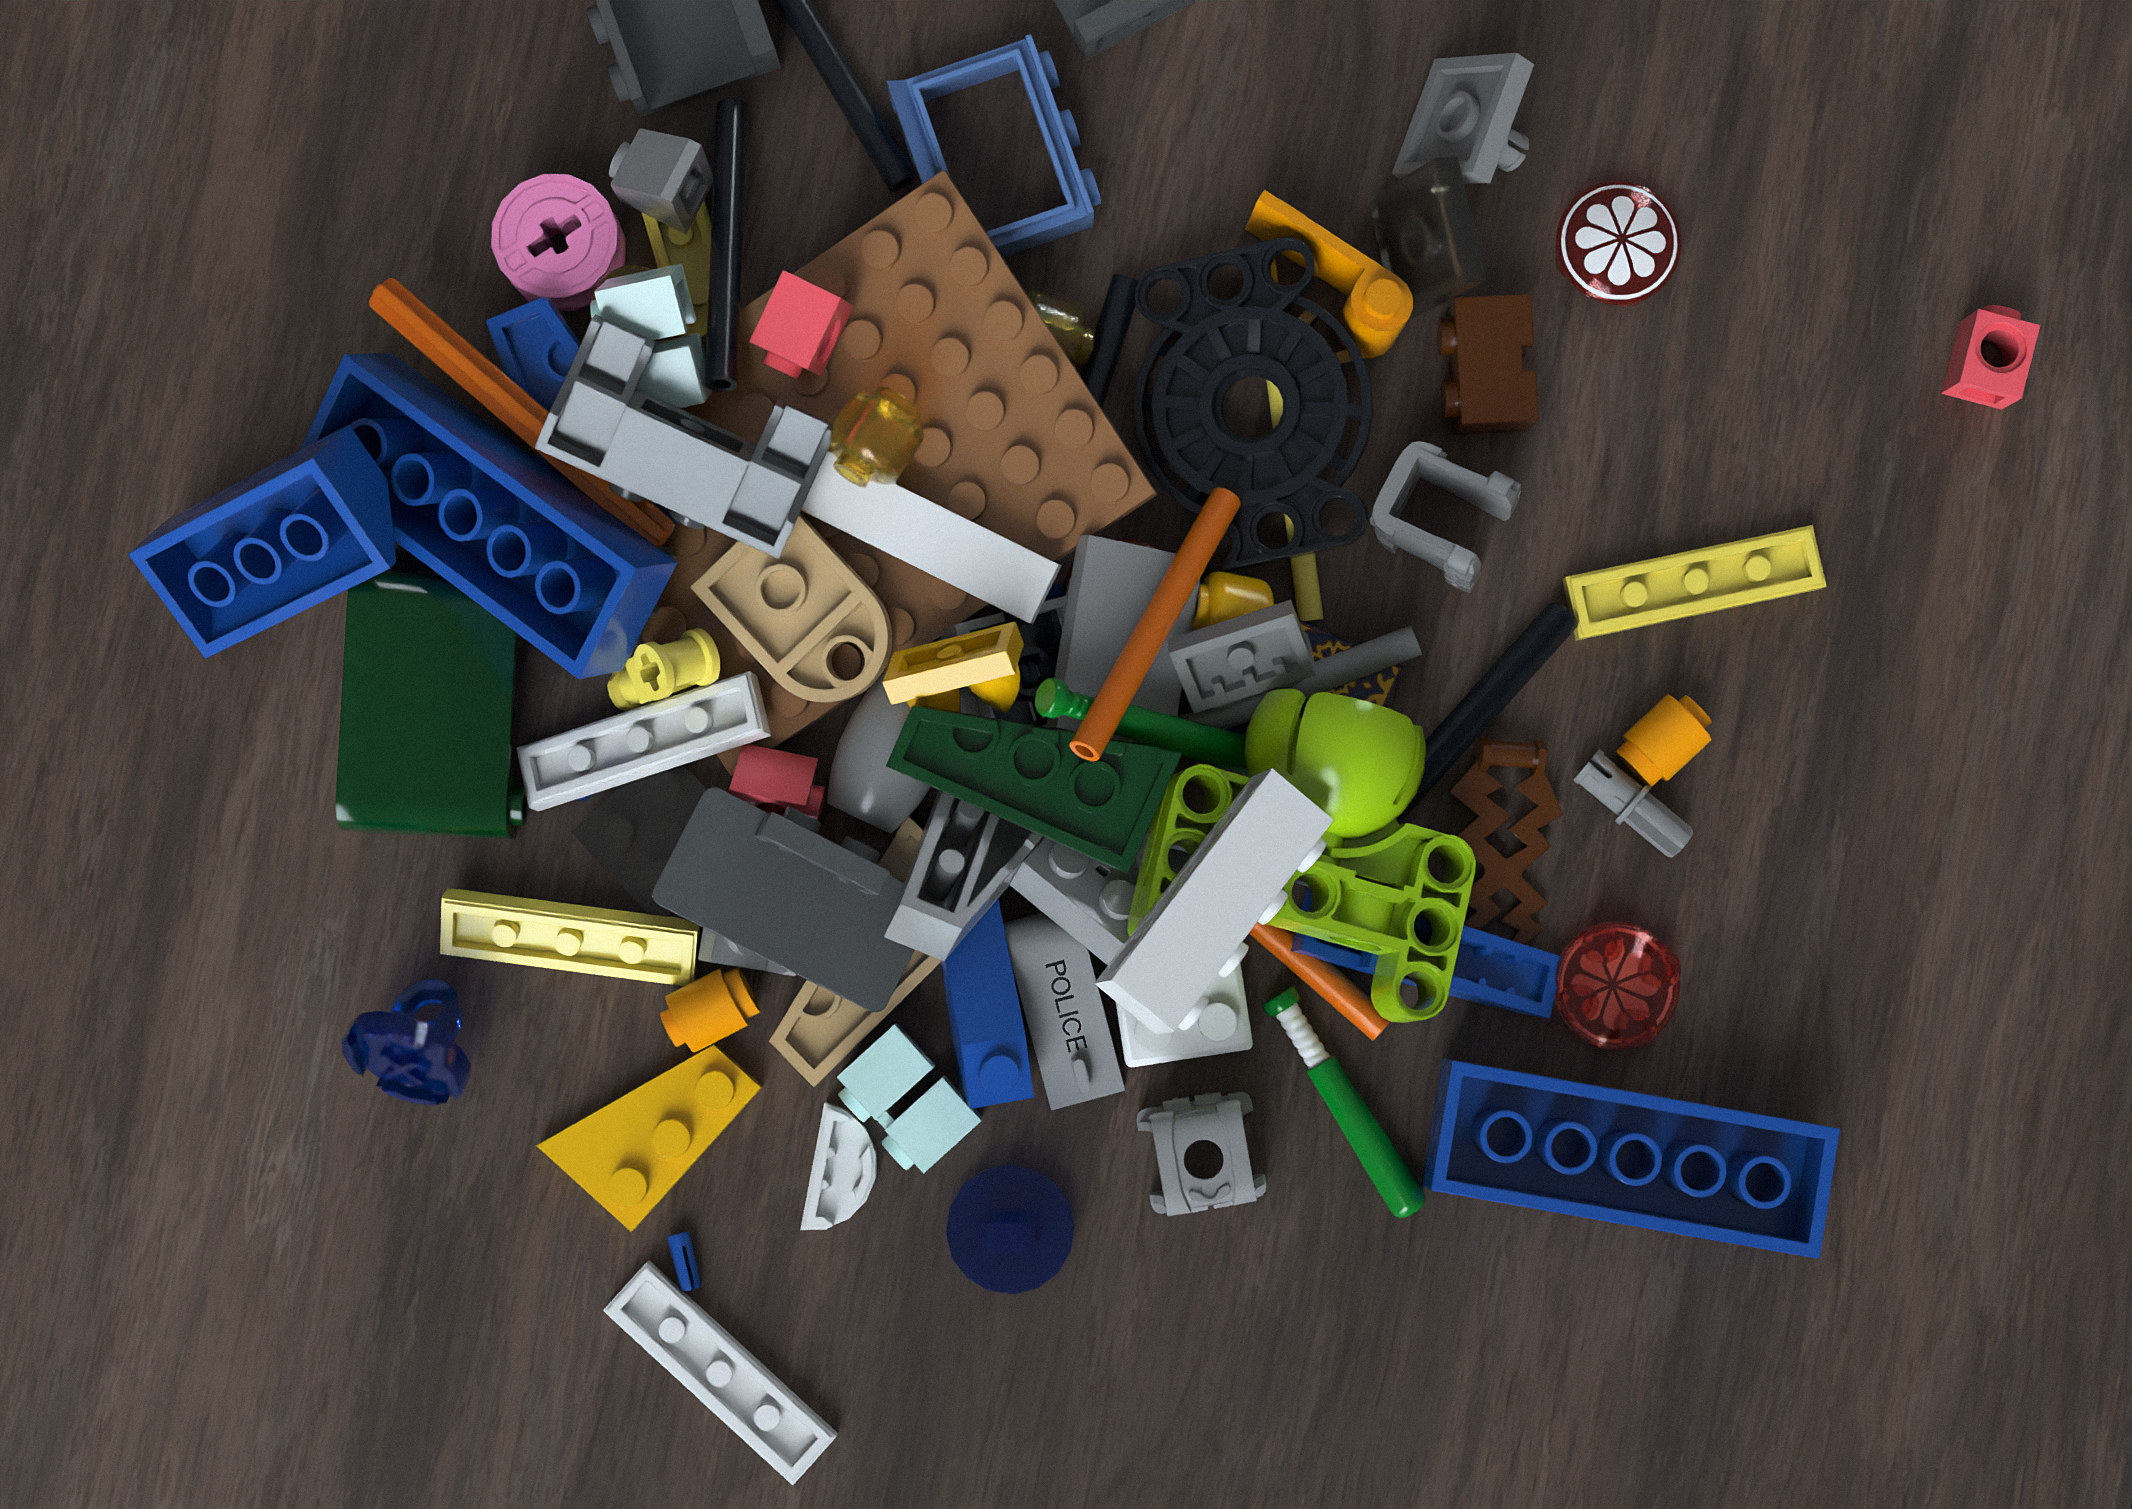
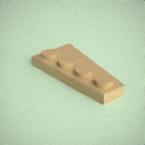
(827, 1027)

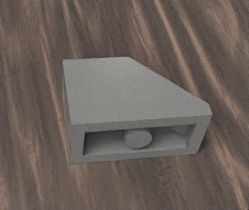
(662, 177)

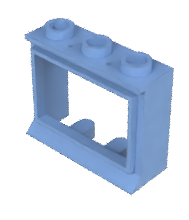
(1056, 129)

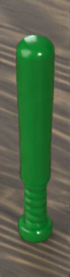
(1195, 740)

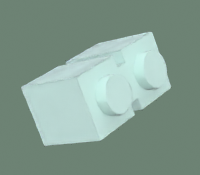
(659, 307)
(929, 1124)

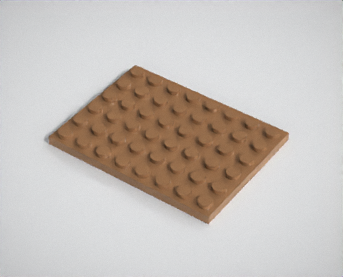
(1001, 415)

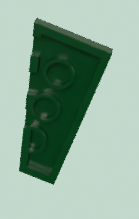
(1038, 780)

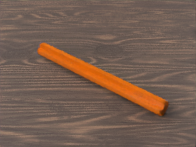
(503, 399)

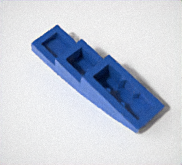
(1485, 970)

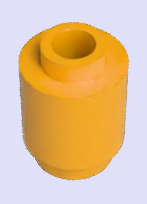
(1665, 739)
(709, 1009)

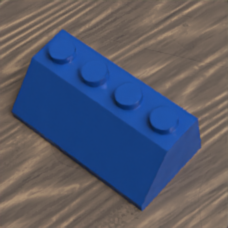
(273, 543)

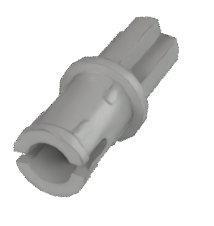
(1634, 804)

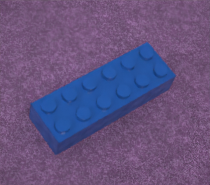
(498, 518)
(1630, 1158)

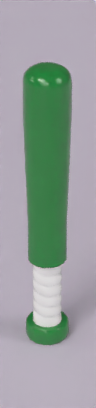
(1362, 1130)

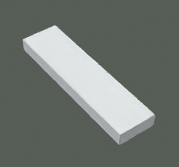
(934, 540)
(643, 741)
(720, 1372)

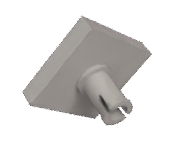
(1468, 115)

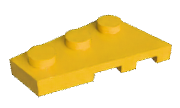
(653, 1135)

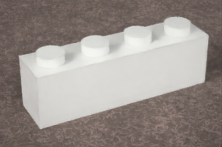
(1215, 904)

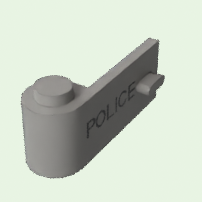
(1063, 1011)

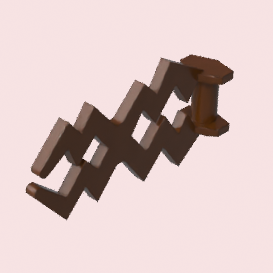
(1497, 870)

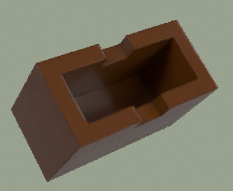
(1485, 354)

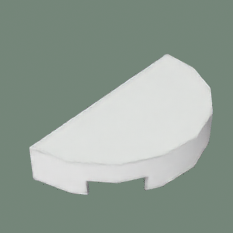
(841, 1170)

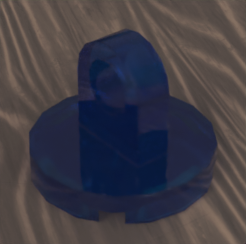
(409, 1055)
(1010, 1228)

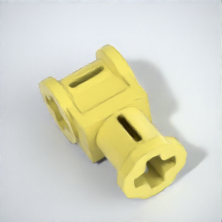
(665, 670)

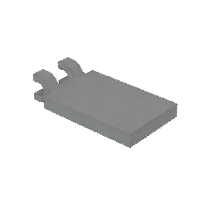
(1104, 603)

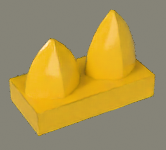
(937, 670)

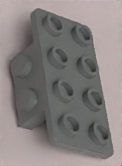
(788, 895)

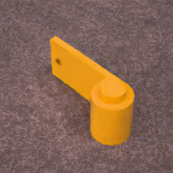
(1377, 298)

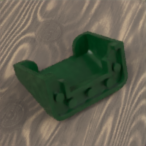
(426, 713)

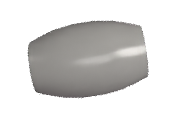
(859, 774)

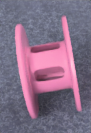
(537, 213)

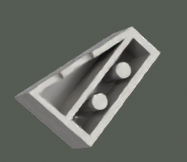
(956, 875)

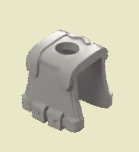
(1423, 460)
(1205, 1118)

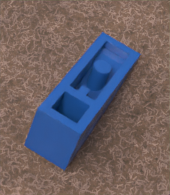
(986, 1017)

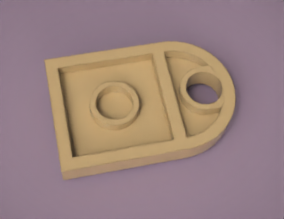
(799, 612)

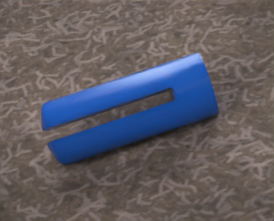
(684, 1261)

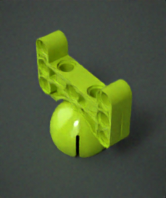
(1363, 772)

